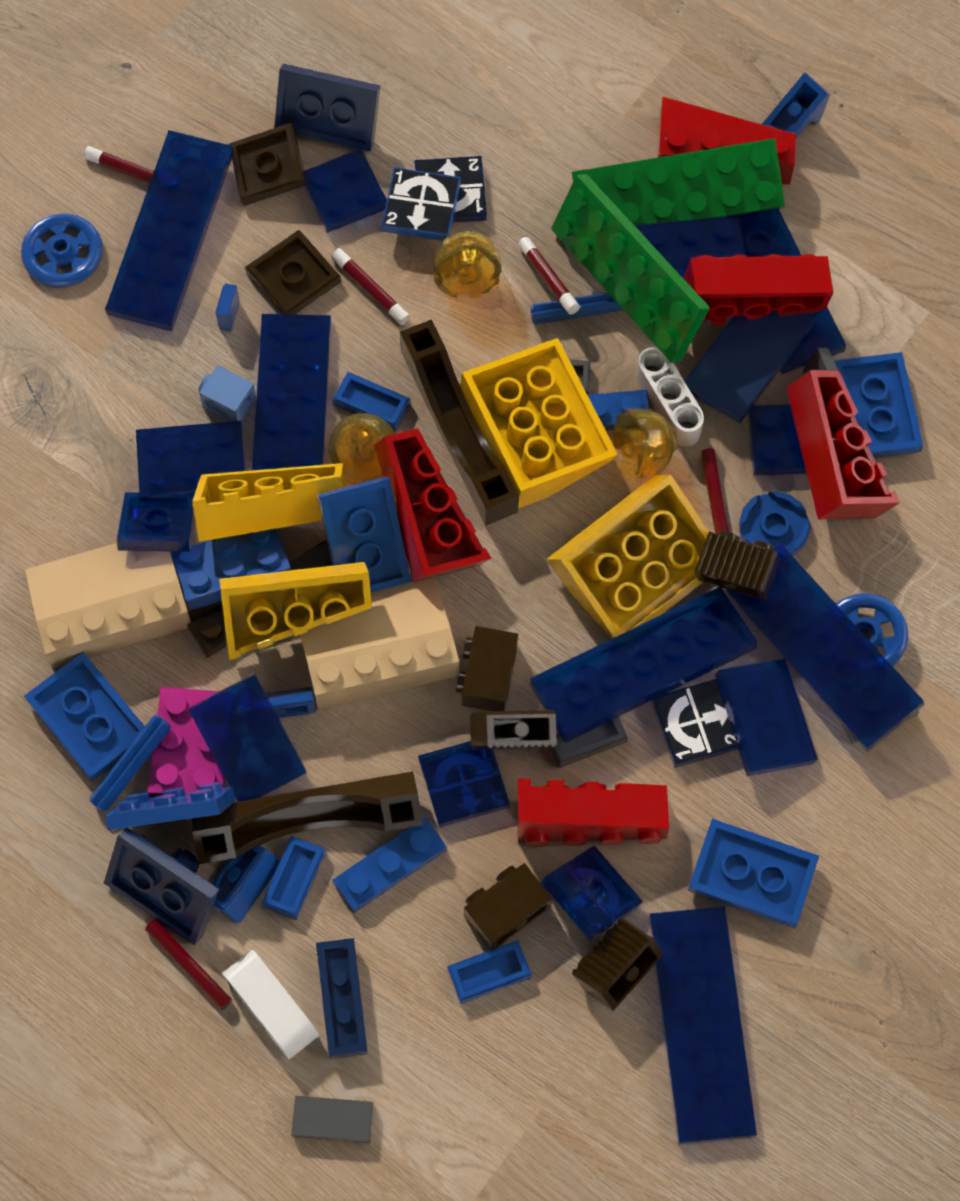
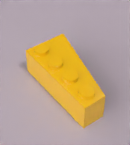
(262, 499)
(289, 603)

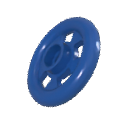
(58, 224)
(884, 613)

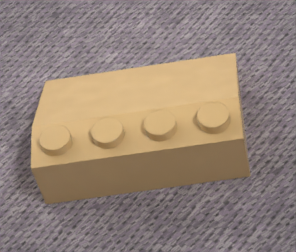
(105, 601)
(384, 648)

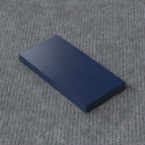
(746, 360)

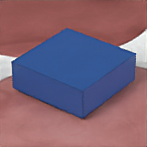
(227, 307)

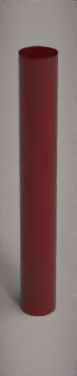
(714, 490)
(188, 964)

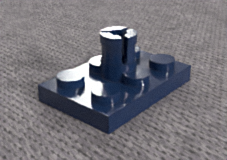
(327, 106)
(162, 884)

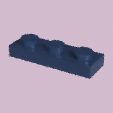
(341, 998)

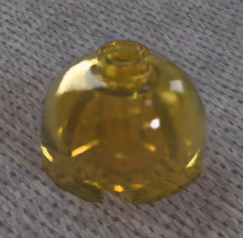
(467, 264)
(644, 442)
(354, 443)

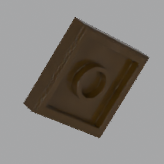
(268, 164)
(293, 274)

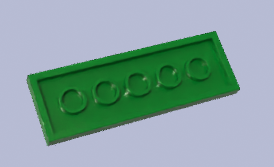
(695, 184)
(629, 268)

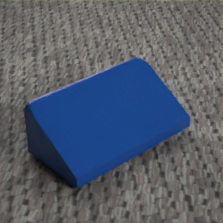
(293, 702)
(243, 881)

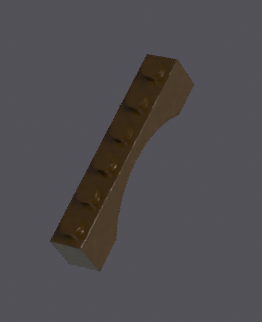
(473, 456)
(371, 803)

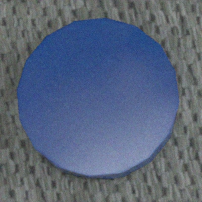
(775, 520)

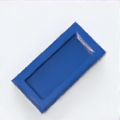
(364, 396)
(294, 877)
(489, 972)

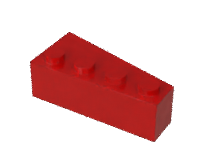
(695, 128)
(760, 285)
(836, 450)
(430, 519)
(591, 813)

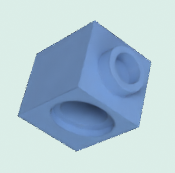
(227, 394)

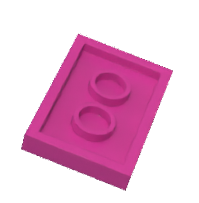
(182, 755)

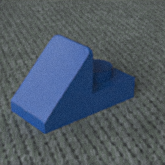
(799, 106)

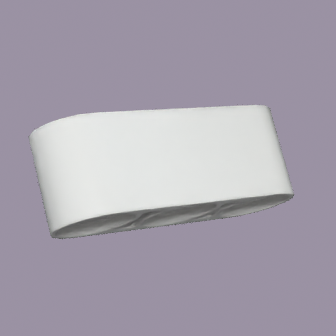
(670, 381)
(270, 1004)

